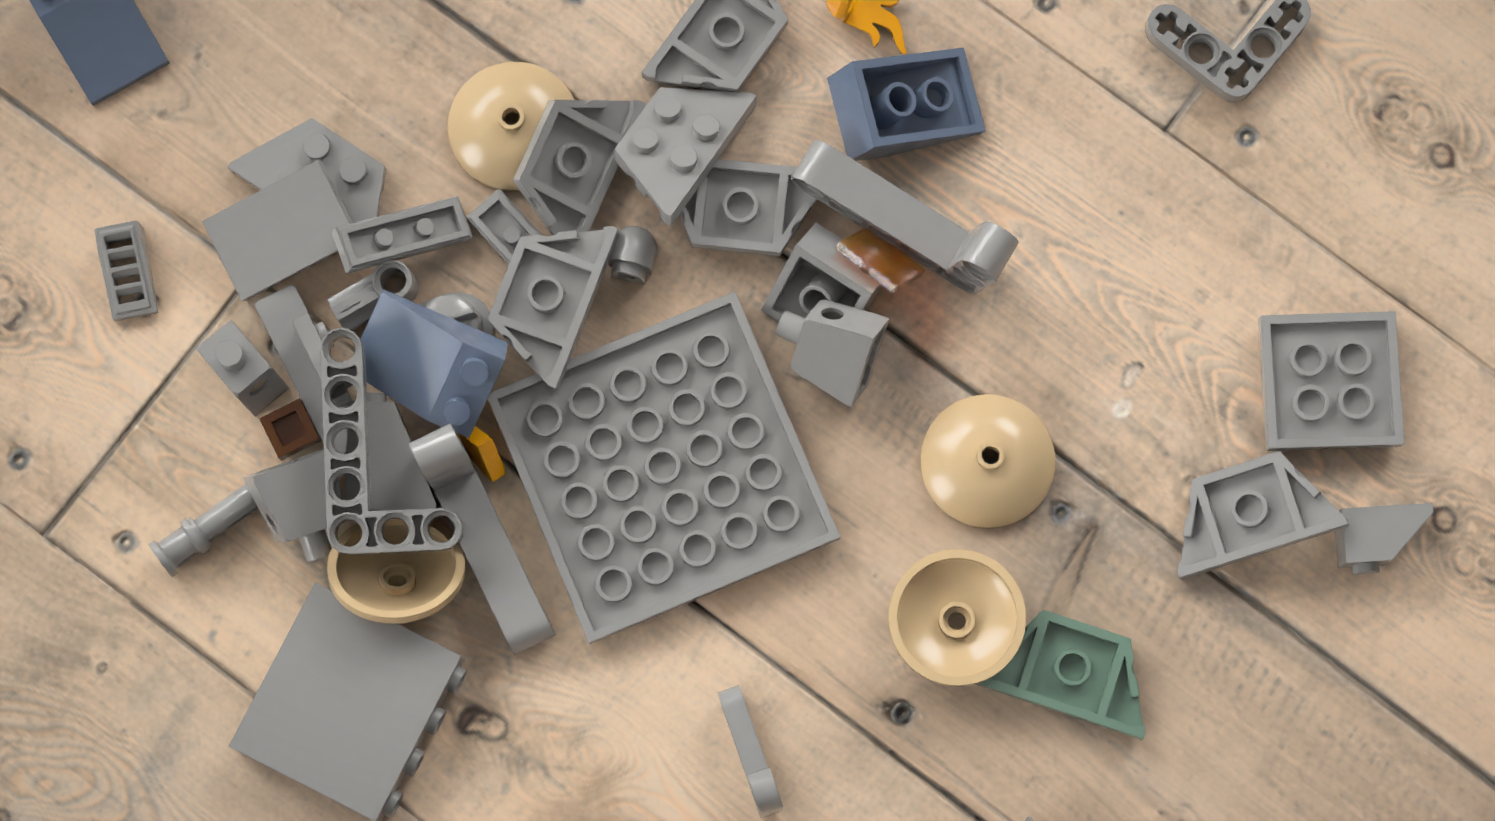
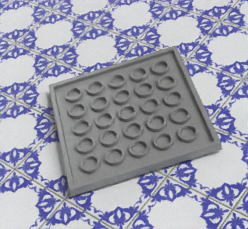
(663, 468)

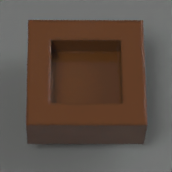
(290, 429)

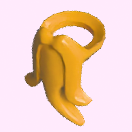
(866, 14)

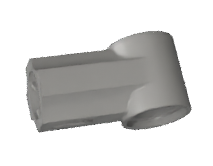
(356, 303)

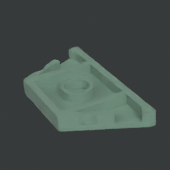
(1075, 673)

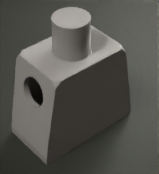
(835, 347)
(242, 367)
(295, 502)

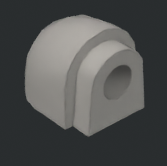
(633, 255)

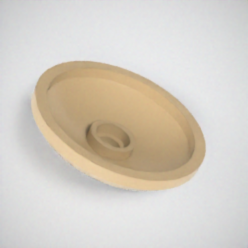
(476, 125)
(983, 492)
(399, 584)
(961, 585)

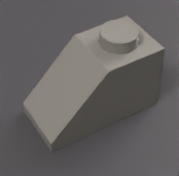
(1377, 535)

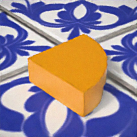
(484, 454)

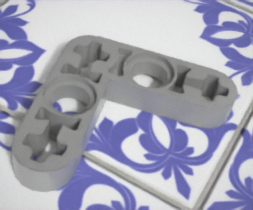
(1224, 58)
(750, 752)

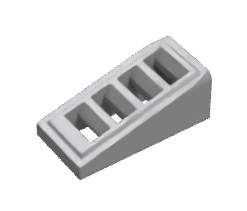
(117, 233)

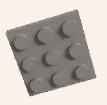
(1331, 381)

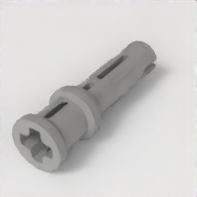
(196, 534)

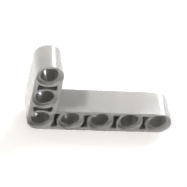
(961, 257)
(358, 464)
(484, 538)

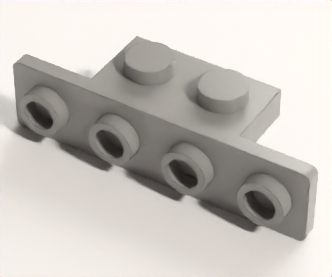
(299, 348)

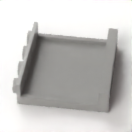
(349, 705)

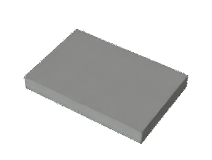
(278, 230)

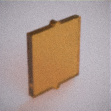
(880, 260)

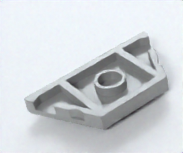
(717, 44)
(680, 142)
(573, 160)
(353, 172)
(746, 208)
(550, 296)
(1251, 513)

